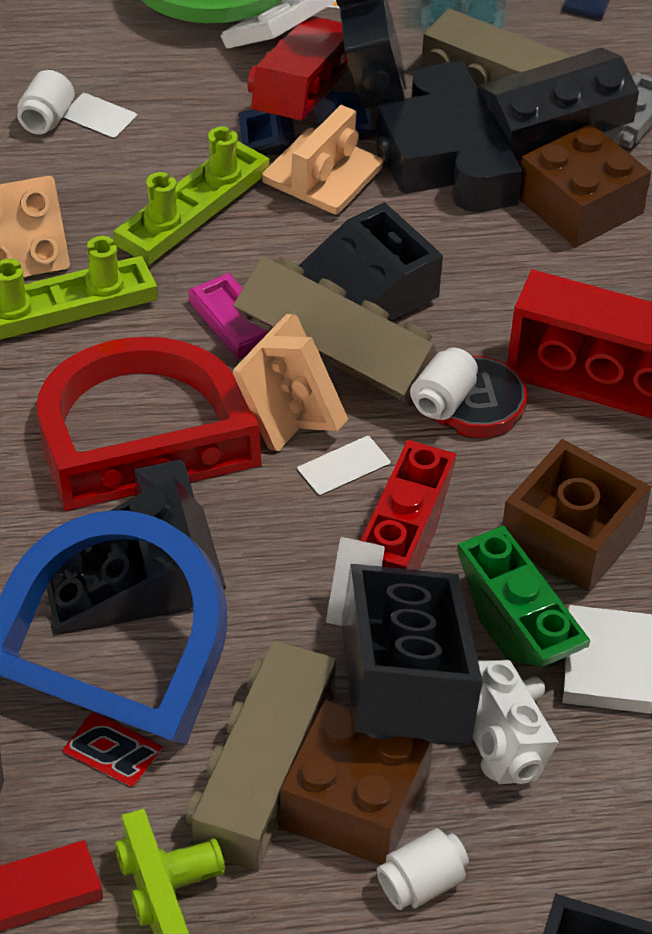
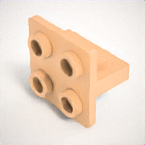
(325, 164)
(32, 226)
(288, 385)

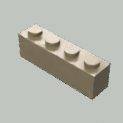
(484, 48)
(346, 334)
(264, 740)

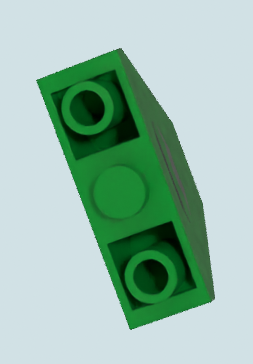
(517, 601)

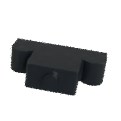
(372, 51)
(448, 140)

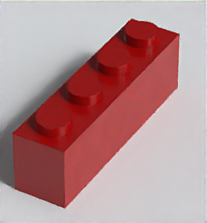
(299, 69)

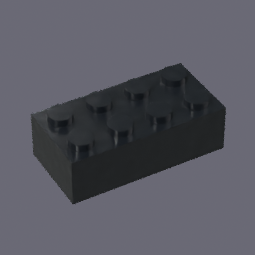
(410, 655)

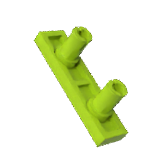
(183, 206)
(76, 295)
(161, 873)

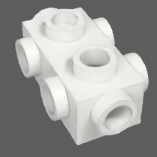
(510, 725)

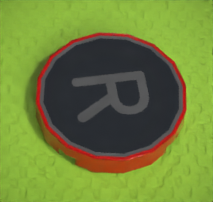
(492, 403)

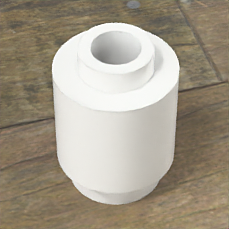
(45, 102)
(444, 383)
(423, 869)

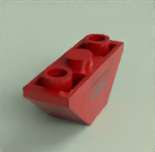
(411, 505)

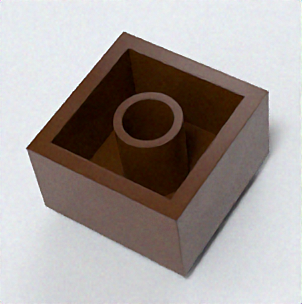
(583, 185)
(576, 514)
(353, 786)

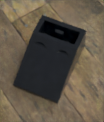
(379, 261)
(127, 576)

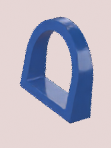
(196, 668)

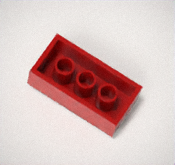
(583, 342)

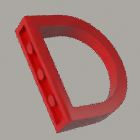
(109, 471)

